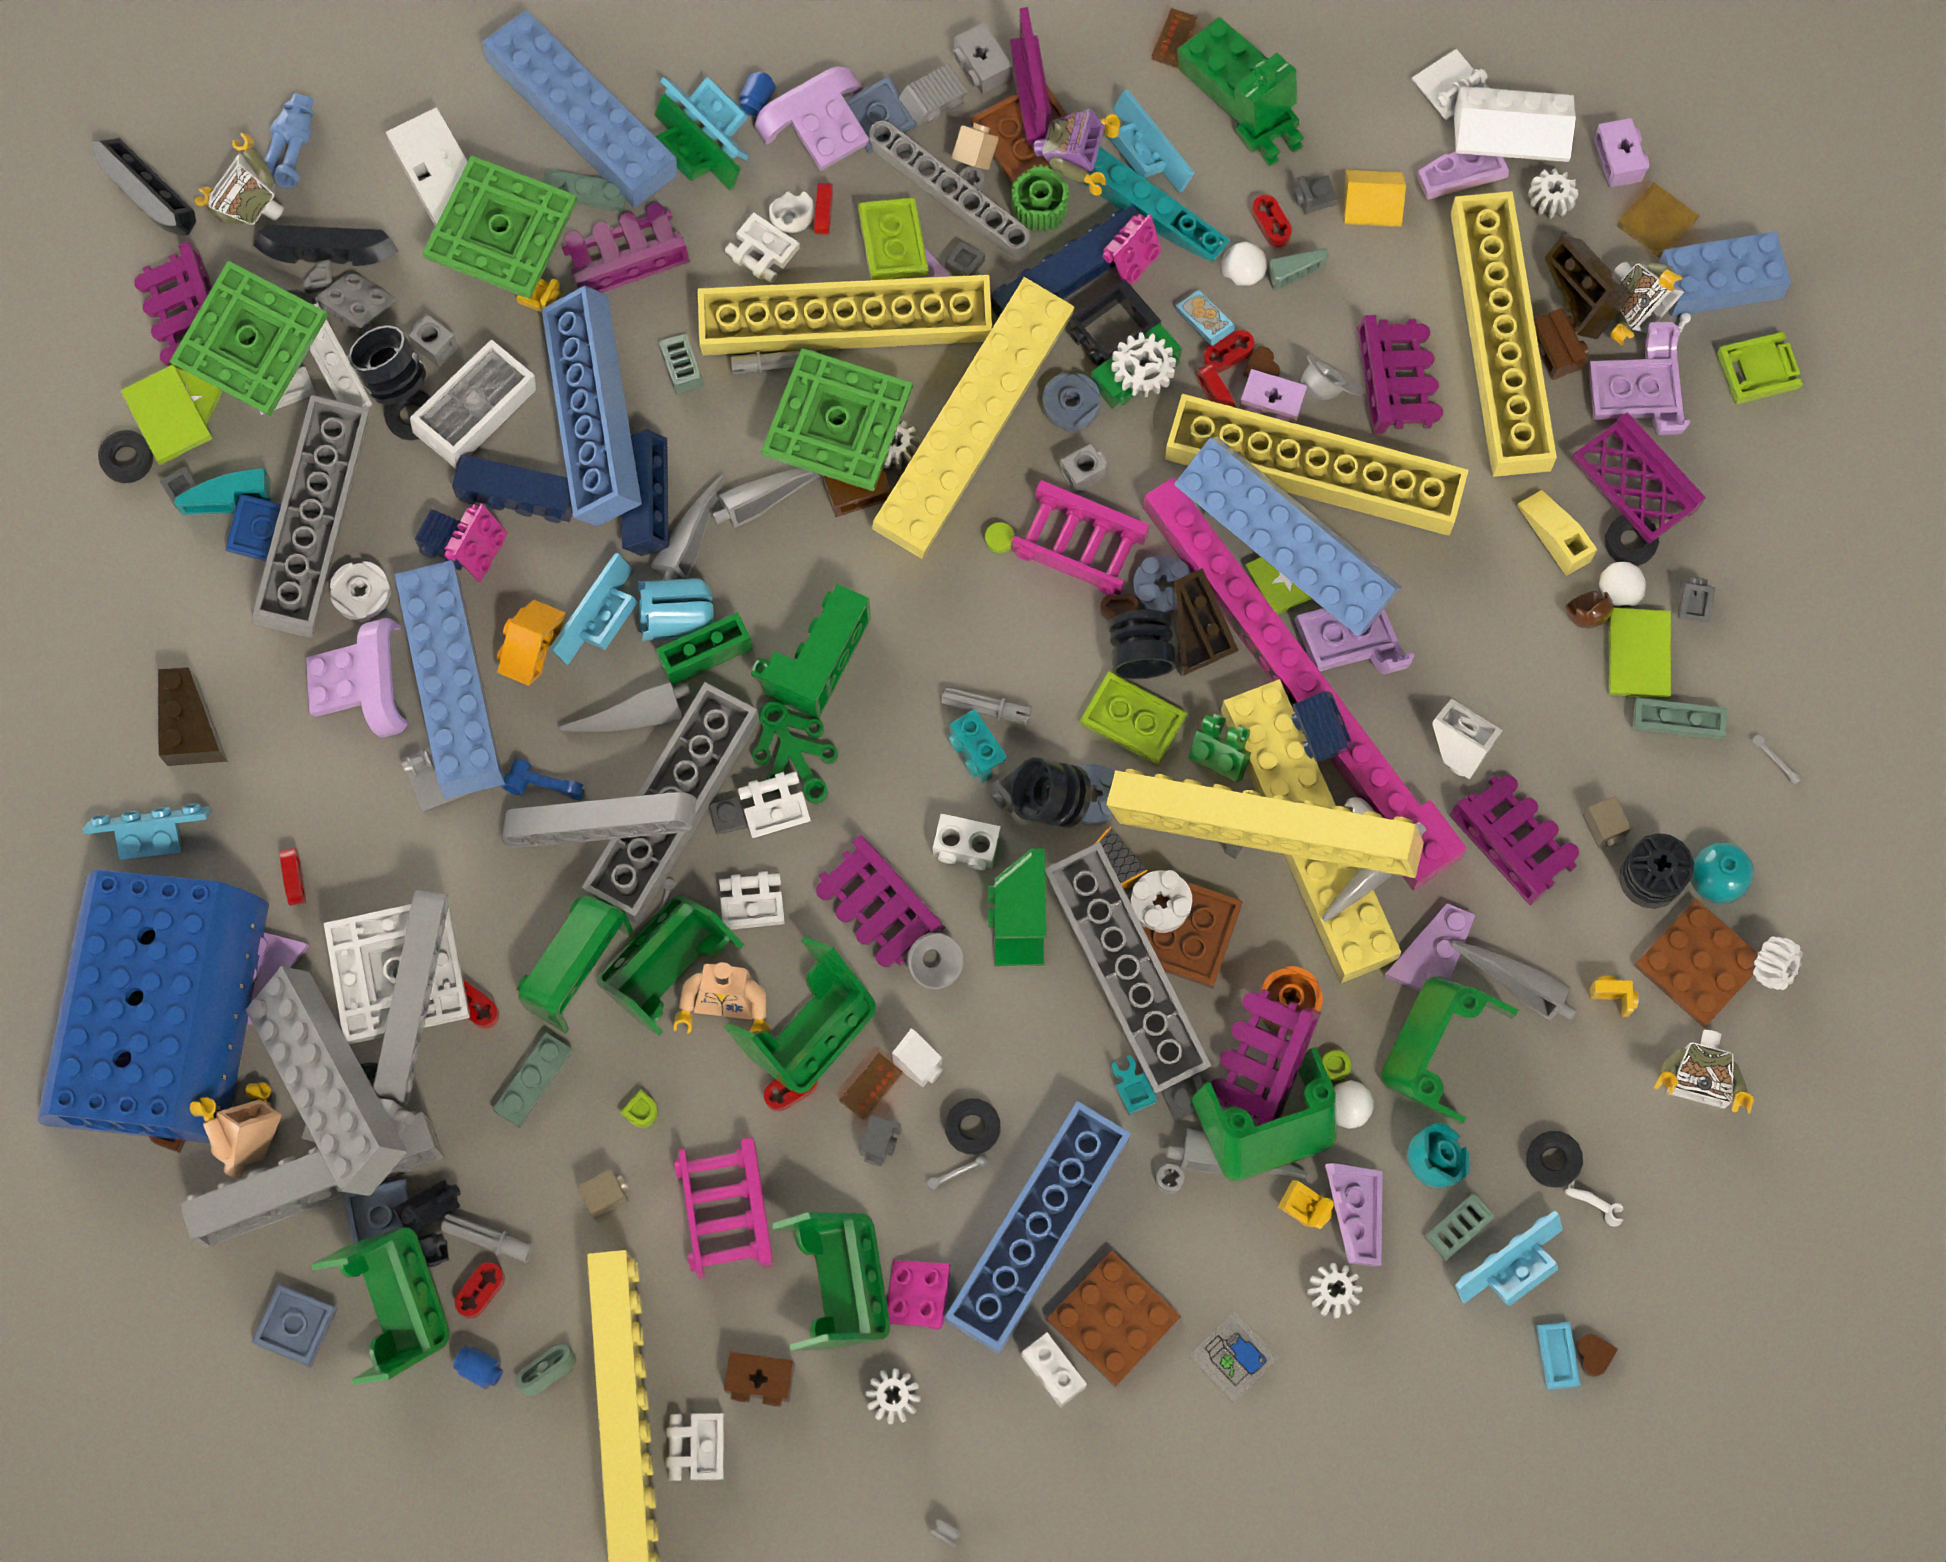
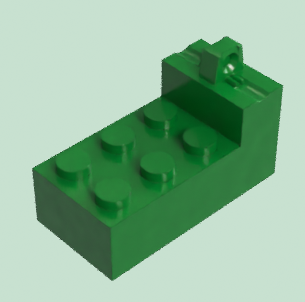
(1239, 75)
(820, 662)

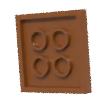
(1006, 122)
(1201, 942)
(1699, 963)
(1113, 1318)

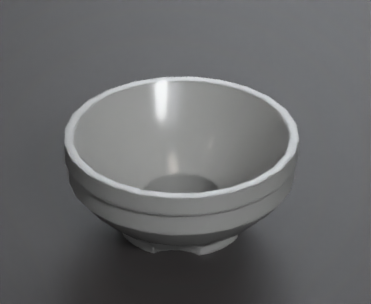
(948, 964)

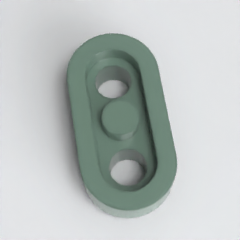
(545, 1370)

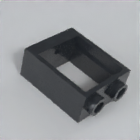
(1129, 300)

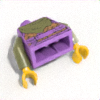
(1074, 145)

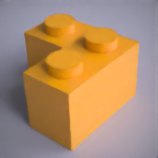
(528, 640)

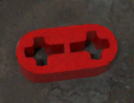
(823, 208)
(1276, 218)
(1226, 345)
(1214, 386)
(292, 876)
(484, 1002)
(789, 1098)
(485, 1295)

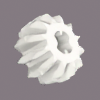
(1560, 201)
(906, 450)
(1777, 963)
(1340, 1300)
(882, 1398)

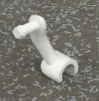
(1599, 1203)

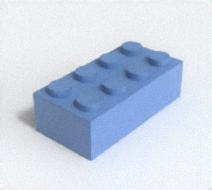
(1728, 273)

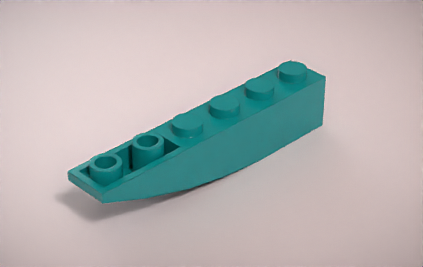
(1170, 218)

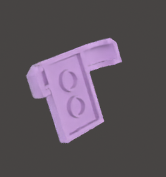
(818, 116)
(1642, 386)
(1334, 645)
(358, 677)

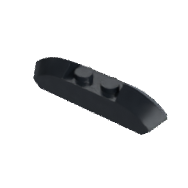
(144, 186)
(324, 243)

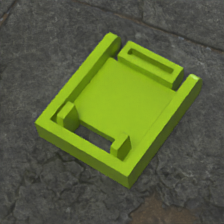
(1763, 367)

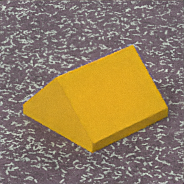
(1374, 198)

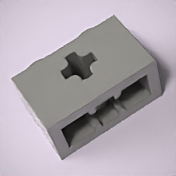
(982, 59)

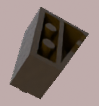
(1588, 285)
(1199, 623)
(184, 721)

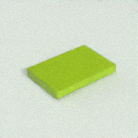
(893, 239)
(166, 414)
(1640, 653)
(1133, 718)

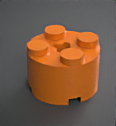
(1296, 983)

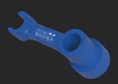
(520, 776)

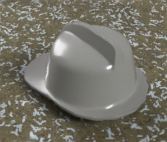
(1326, 381)

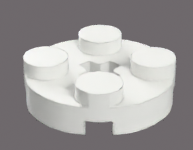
(365, 606)
(1170, 885)

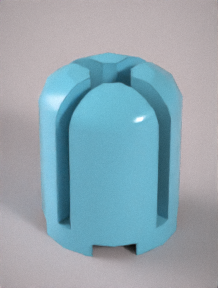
(673, 608)

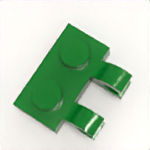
(1284, 126)
(1218, 754)

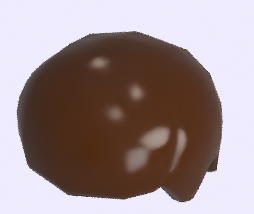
(1590, 609)

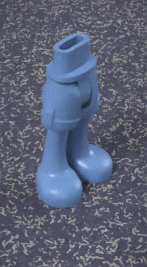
(294, 129)

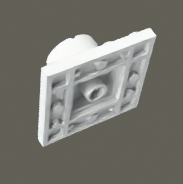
(365, 967)

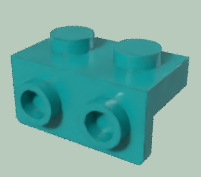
(976, 744)

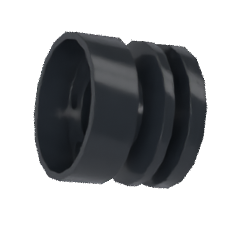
(387, 365)
(1141, 644)
(1051, 792)
(1641, 877)

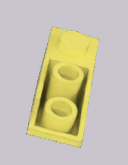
(1558, 532)

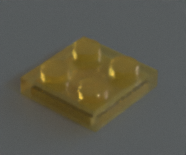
(1657, 220)

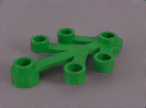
(792, 748)

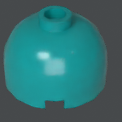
(1722, 873)
(1438, 1157)

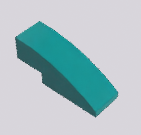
(222, 493)

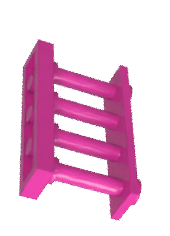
(1076, 510)
(753, 1219)

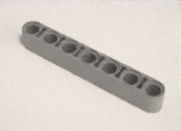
(943, 177)
(599, 820)
(411, 996)

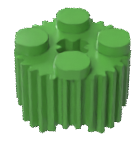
(1040, 199)

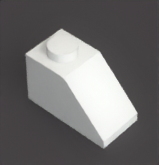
(917, 1059)

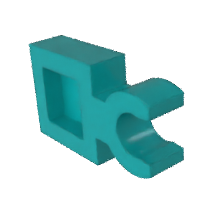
(1134, 1089)

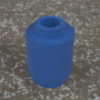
(756, 93)
(478, 1367)

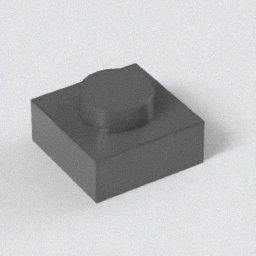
(965, 260)
(177, 483)
(727, 816)

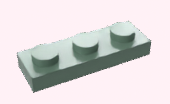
(589, 190)
(1680, 719)
(532, 1080)

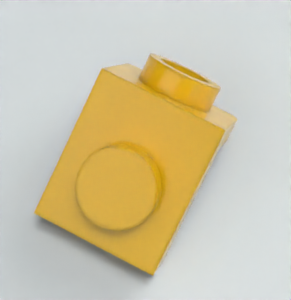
(544, 295)
(1610, 988)
(1306, 1205)

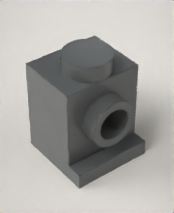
(879, 1140)

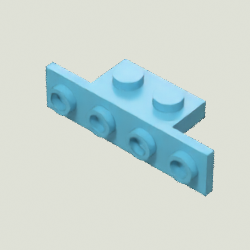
(715, 110)
(1146, 145)
(599, 612)
(147, 833)
(1517, 1266)

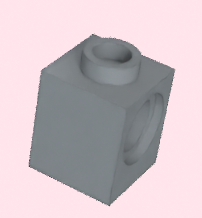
(435, 351)
(1078, 479)

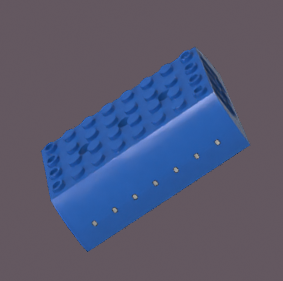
(192, 1013)

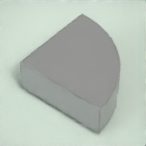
(319, 278)

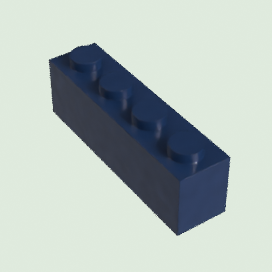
(513, 489)
(646, 526)

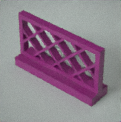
(1030, 81)
(1659, 468)

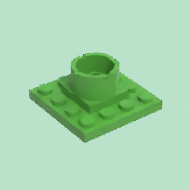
(500, 227)
(249, 338)
(837, 419)

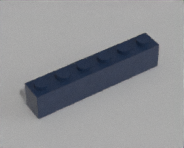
(1072, 266)

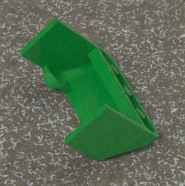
(1019, 911)
(661, 955)
(571, 958)
(820, 1028)
(1407, 1062)
(1252, 1150)
(847, 1277)
(402, 1299)

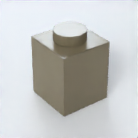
(1607, 822)
(603, 1193)

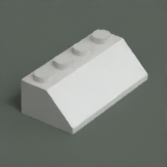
(1514, 124)

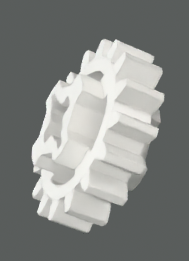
(1156, 371)

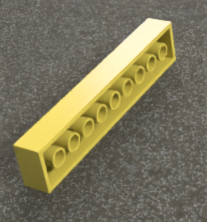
(844, 315)
(1503, 334)
(972, 418)
(1325, 464)
(1278, 765)
(1266, 822)
(622, 1407)

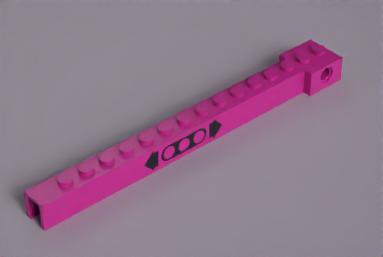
(1285, 659)

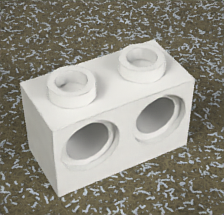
(969, 833)
(1053, 1370)

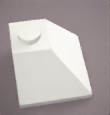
(1463, 738)

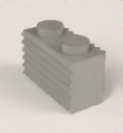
(933, 95)

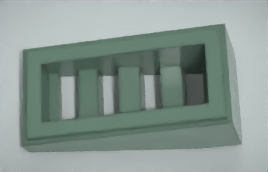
(1293, 267)
(686, 382)
(1479, 1207)

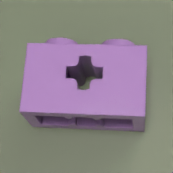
(1621, 152)
(1263, 387)

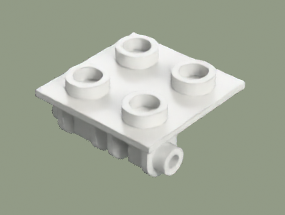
(1444, 79)

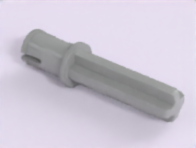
(758, 362)
(986, 706)
(488, 1238)

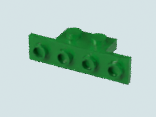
(692, 147)

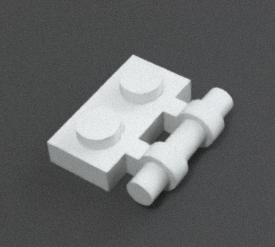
(766, 240)
(774, 814)
(753, 909)
(706, 1447)

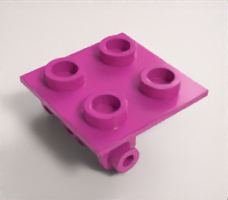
(1134, 248)
(478, 543)
(918, 1293)

